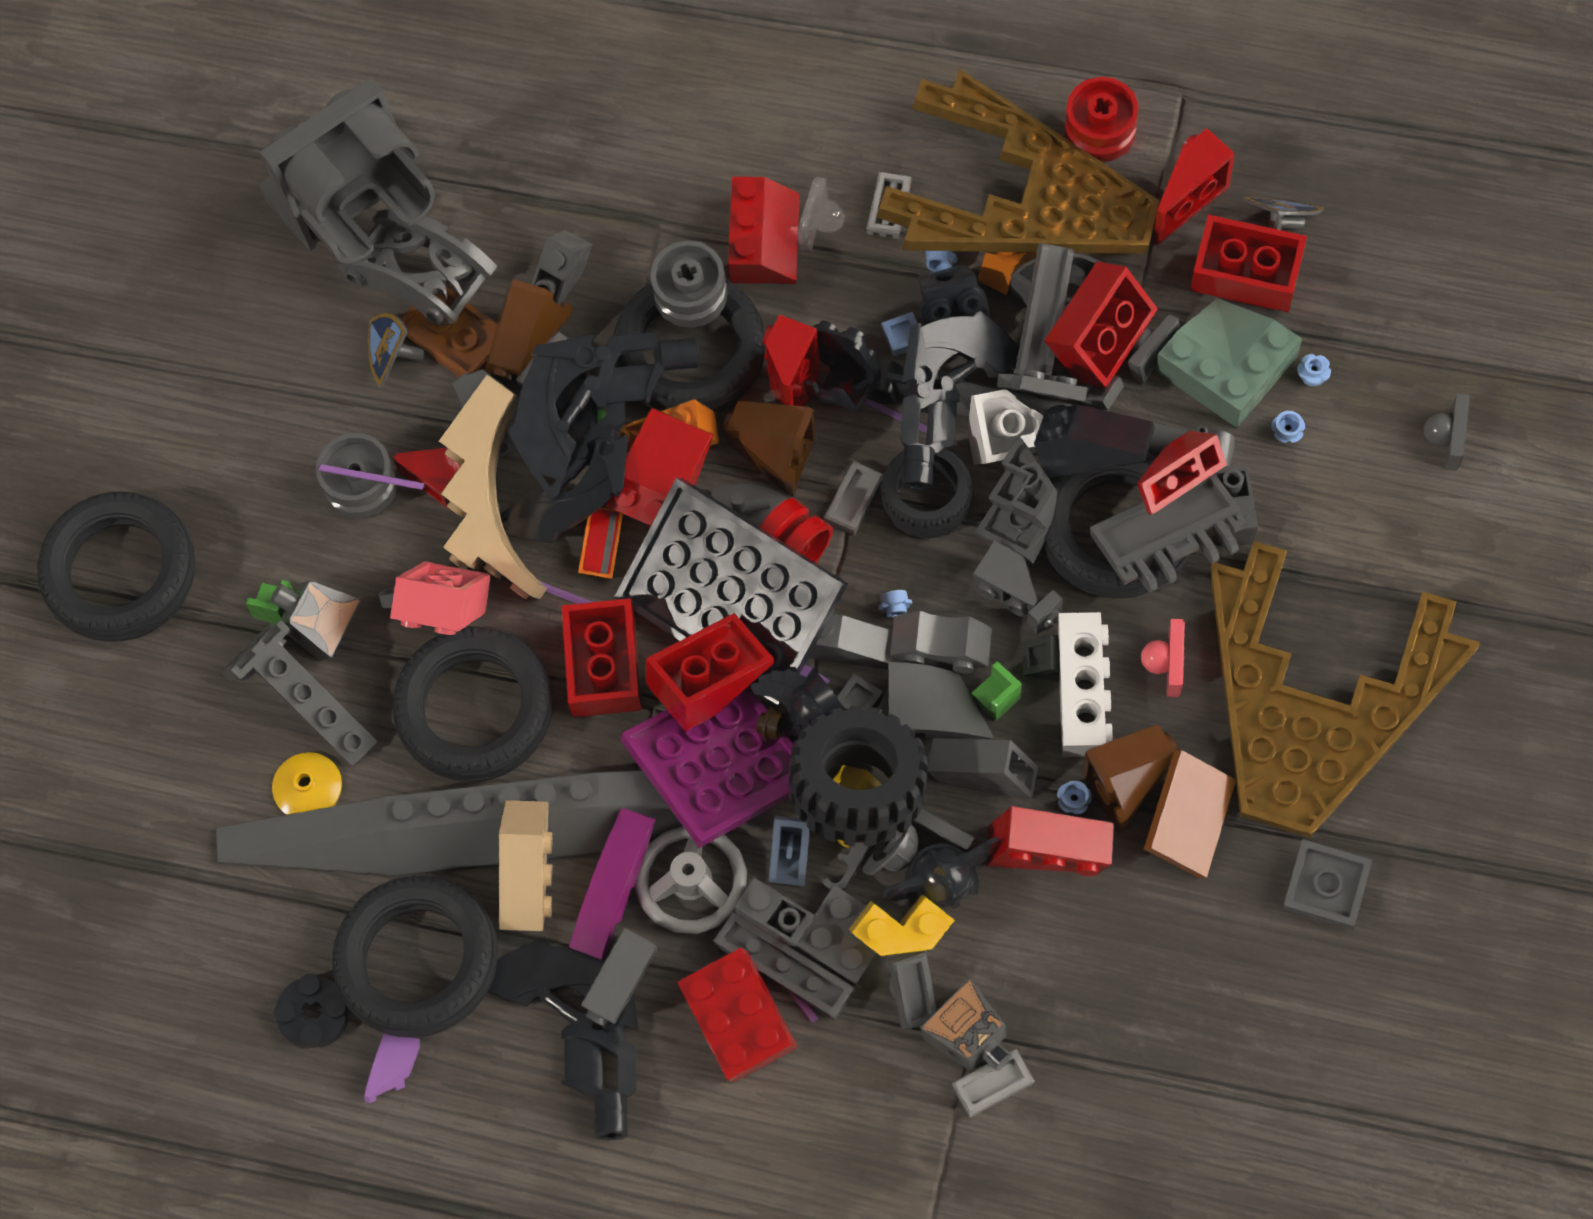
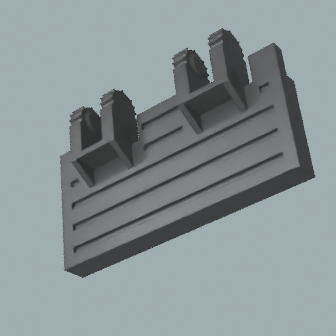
(1185, 525)

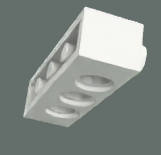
(1079, 631)

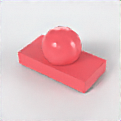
(1168, 657)

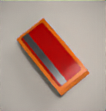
(600, 543)

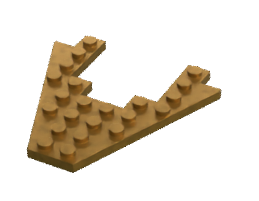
(1065, 203)
(1300, 750)

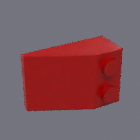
(1197, 179)
(660, 454)
(706, 670)

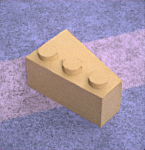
(524, 866)

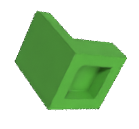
(262, 608)
(997, 692)

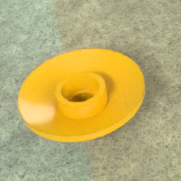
(320, 793)

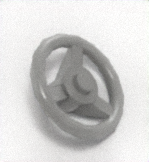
(690, 881)

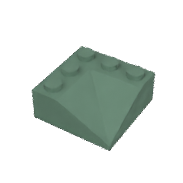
(1228, 358)

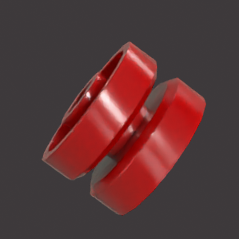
(1102, 118)
(793, 526)

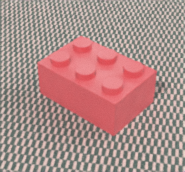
(440, 597)

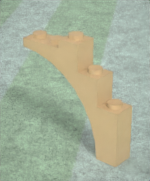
(472, 491)

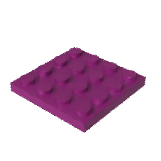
(715, 771)

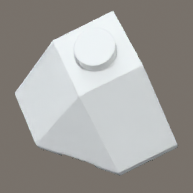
(997, 422)

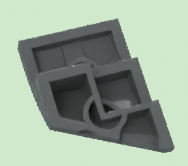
(1021, 505)
(934, 702)

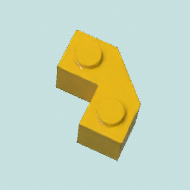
(916, 931)

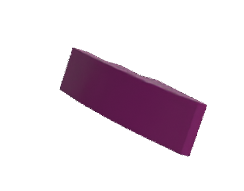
(612, 883)

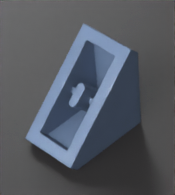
(789, 851)

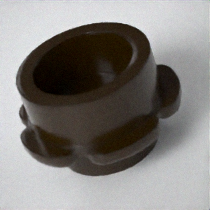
(771, 725)

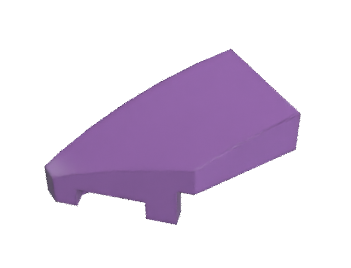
(391, 1065)

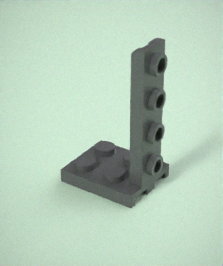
(1042, 312)
(300, 691)

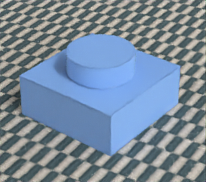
(897, 332)

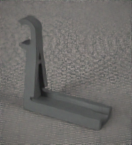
(925, 822)

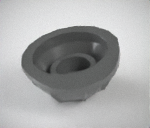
(892, 854)

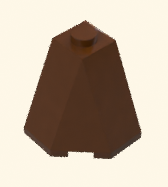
(525, 320)
(773, 439)
(1128, 772)

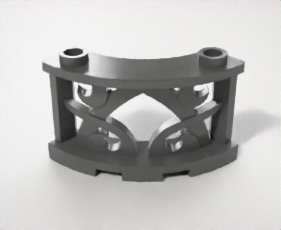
(382, 272)

